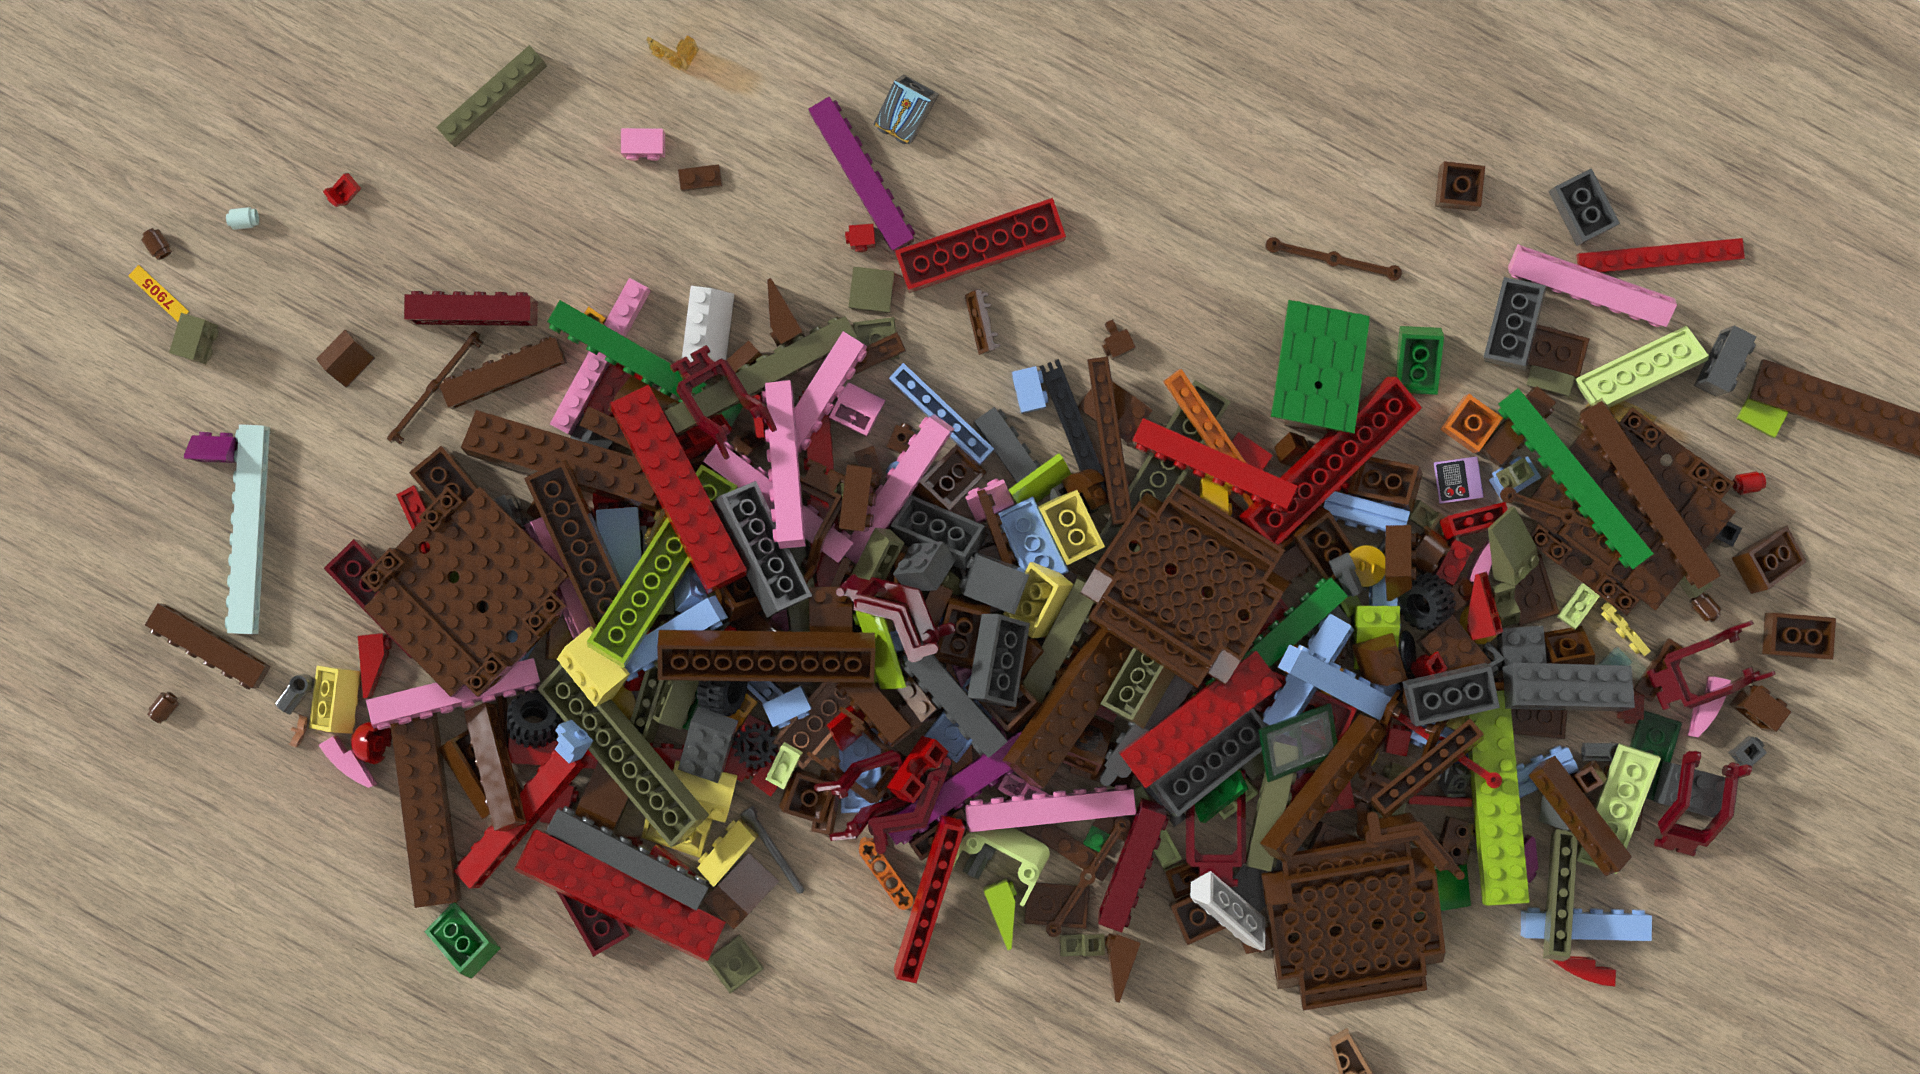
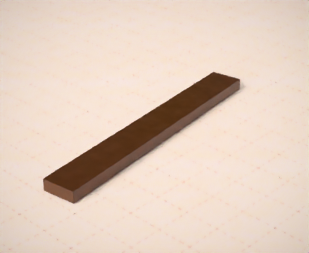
(1110, 439)

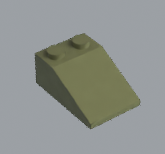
(1511, 548)

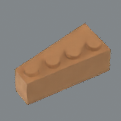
(1348, 1054)

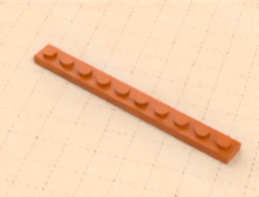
(1205, 422)

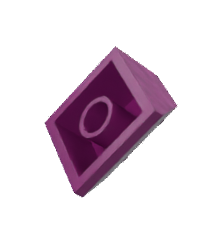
(211, 448)

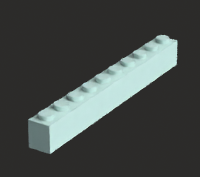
(248, 529)

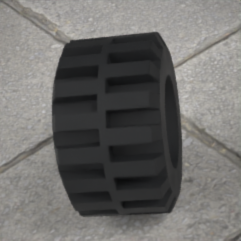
(1438, 597)
(721, 696)
(532, 733)

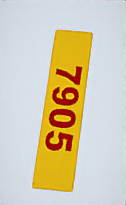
(157, 292)

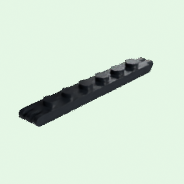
(1071, 419)

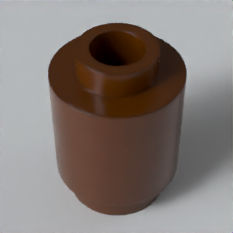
(156, 244)
(1706, 607)
(163, 707)

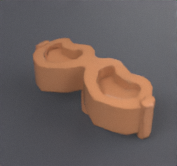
(300, 731)

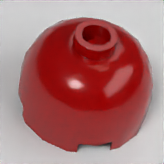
(370, 743)

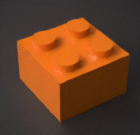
(1471, 423)

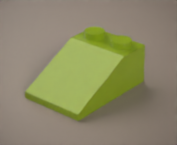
(1375, 622)
(1002, 903)

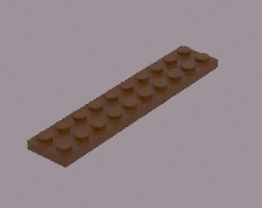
(1837, 407)

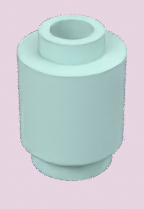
(242, 218)

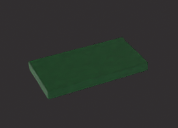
(1656, 736)

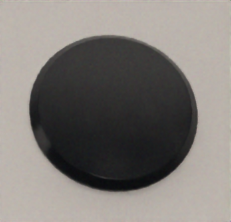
(1407, 650)

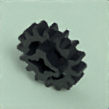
(749, 740)

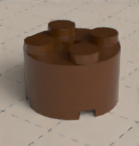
(1429, 550)

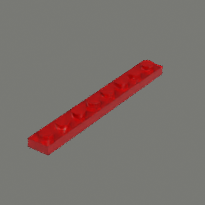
(1663, 256)

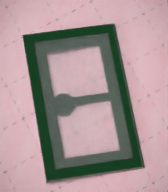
(1298, 742)

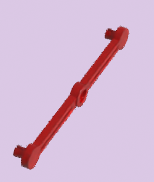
(1492, 779)

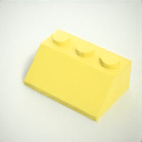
(1071, 526)
(1041, 599)
(591, 671)
(334, 699)
(712, 796)
(692, 845)
(726, 851)

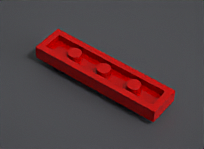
(413, 507)

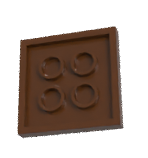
(1593, 544)

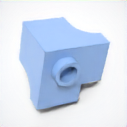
(572, 741)

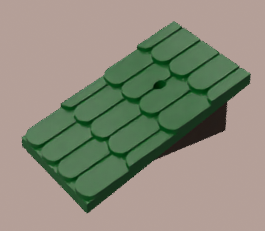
(1324, 350)

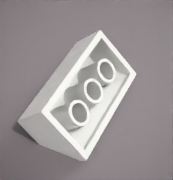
(708, 322)
(1229, 909)

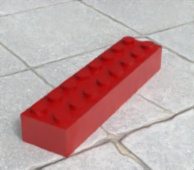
(980, 245)
(1199, 720)

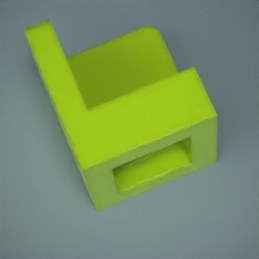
(1348, 605)

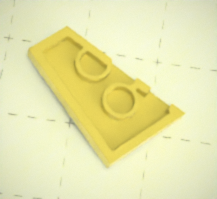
(1623, 630)

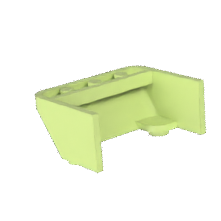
(1015, 844)

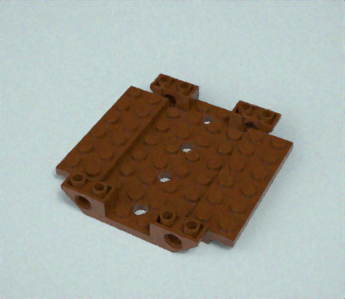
(1688, 481)
(1168, 613)
(442, 619)
(1350, 889)

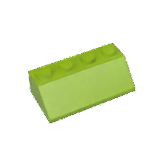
(887, 665)

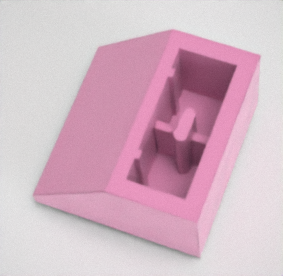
(857, 409)
(1000, 495)

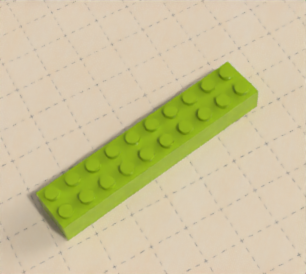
(648, 586)
(1498, 811)

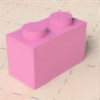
(642, 143)

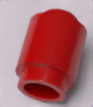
(1749, 482)

